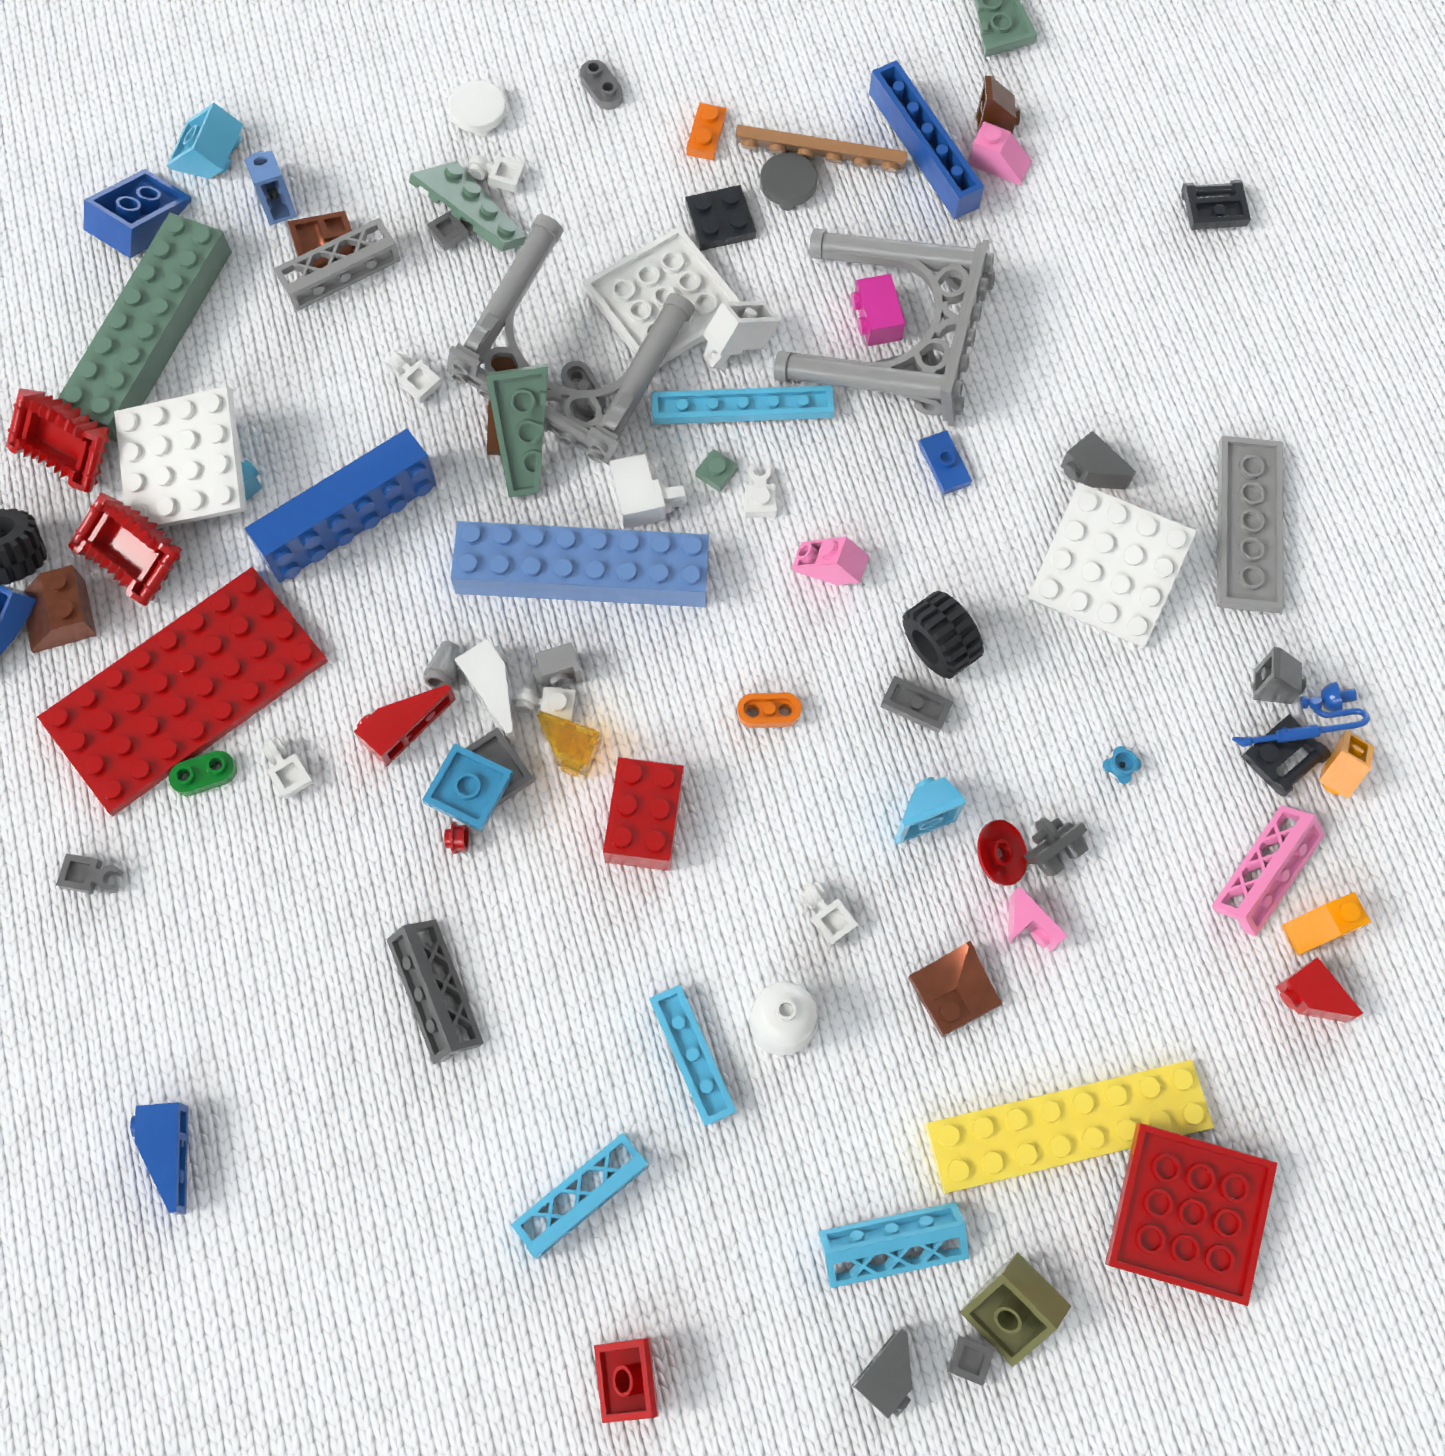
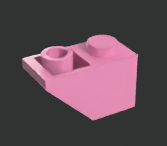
(831, 560)

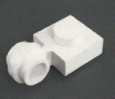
(502, 174)
(416, 380)
(554, 701)
(289, 773)
(832, 920)

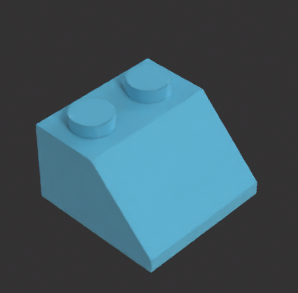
(206, 143)

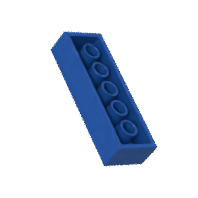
(342, 506)

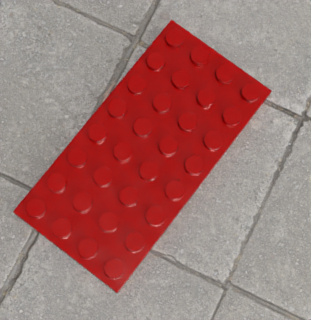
(181, 690)

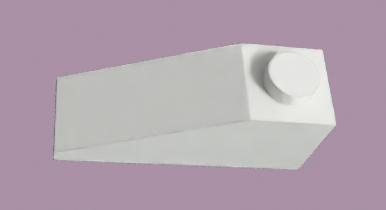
(488, 678)

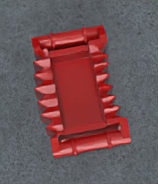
(58, 437)
(126, 547)

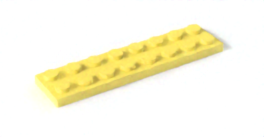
(1065, 1126)

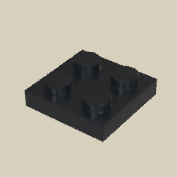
(720, 217)

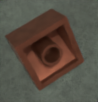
(61, 609)

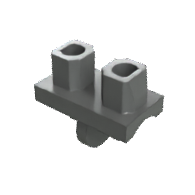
(1055, 840)

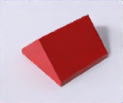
(626, 1380)

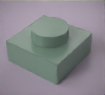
(716, 470)

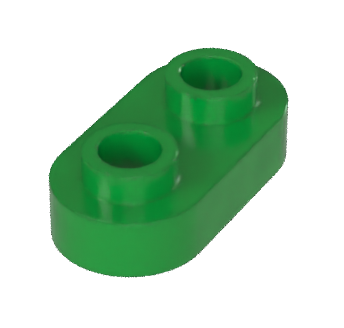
(201, 773)

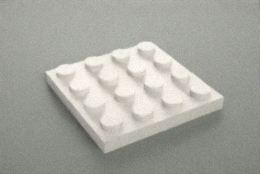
(638, 285)
(181, 458)
(1111, 565)

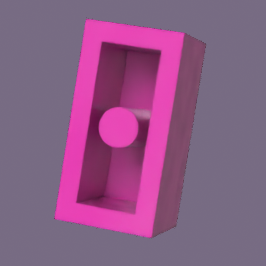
(878, 310)

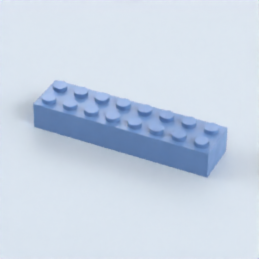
(580, 564)

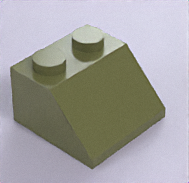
(1016, 1309)

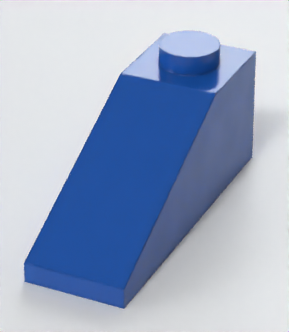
(163, 1144)

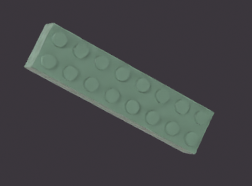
(147, 320)

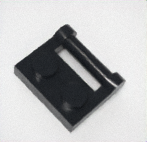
(1216, 211)
(1270, 755)

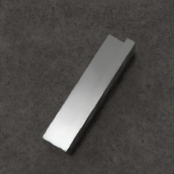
(341, 269)

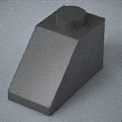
(1097, 464)
(1278, 678)
(888, 1376)

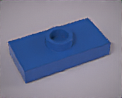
(945, 462)

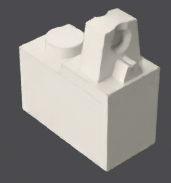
(738, 328)
(640, 493)

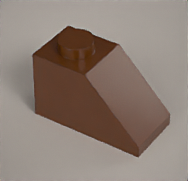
(997, 106)

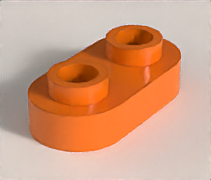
(768, 708)

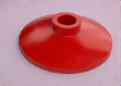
(1002, 852)

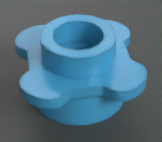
(1131, 762)

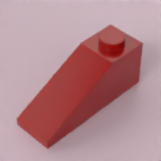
(397, 725)

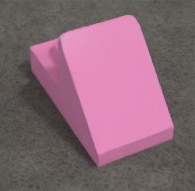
(1026, 913)

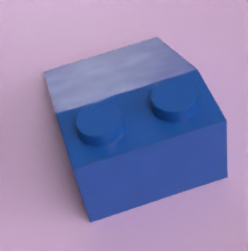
(132, 211)

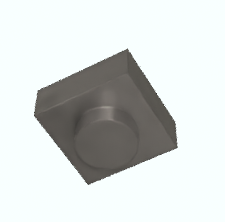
(447, 230)
(970, 1360)

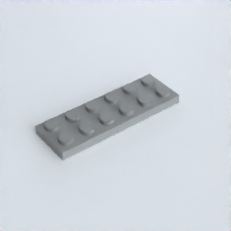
(1250, 524)

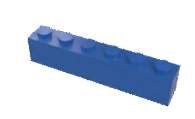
(926, 139)

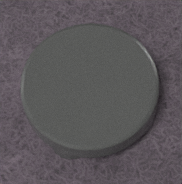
(788, 180)

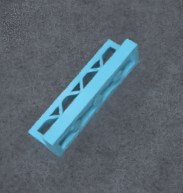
(586, 1206)
(894, 1237)

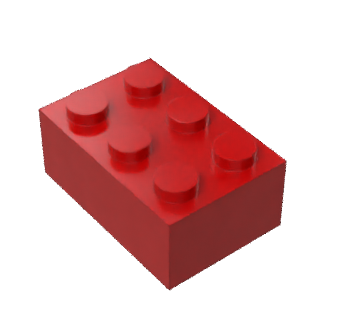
(643, 814)

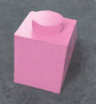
(999, 154)

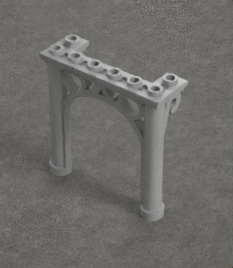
(935, 387)
(601, 434)

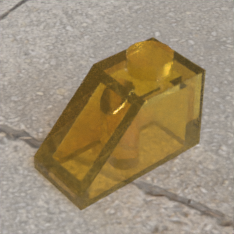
(570, 743)

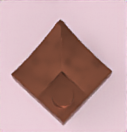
(318, 230)
(955, 989)

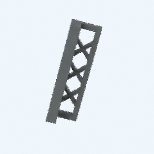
(427, 990)

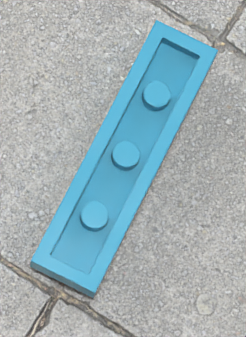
(692, 1055)

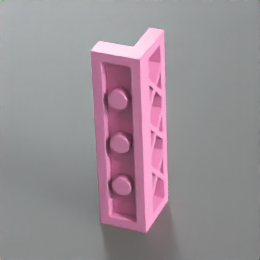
(1278, 869)

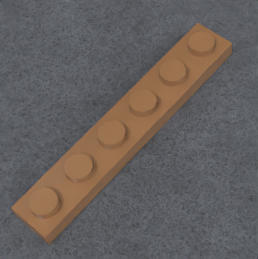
(832, 150)

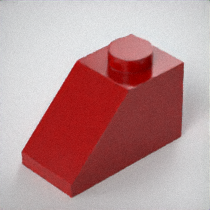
(1317, 994)

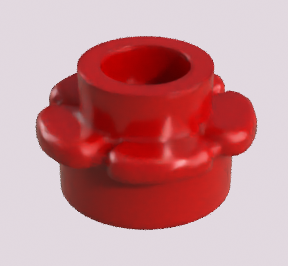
(457, 838)

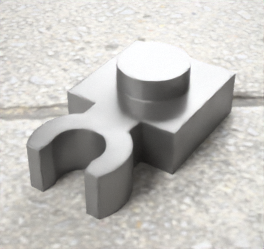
(84, 873)

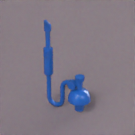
(1332, 701)

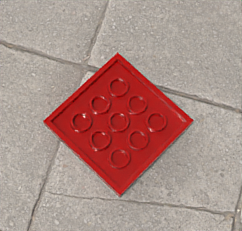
(1191, 1214)

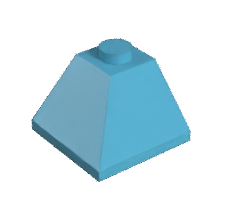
(930, 807)

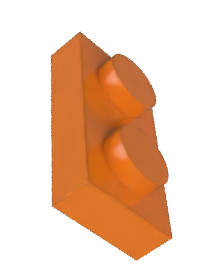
(706, 131)

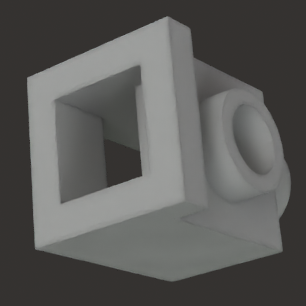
(557, 666)

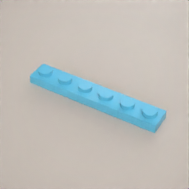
(742, 404)

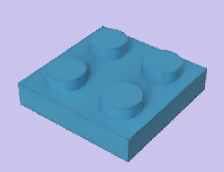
(468, 787)

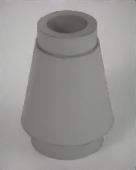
(442, 666)

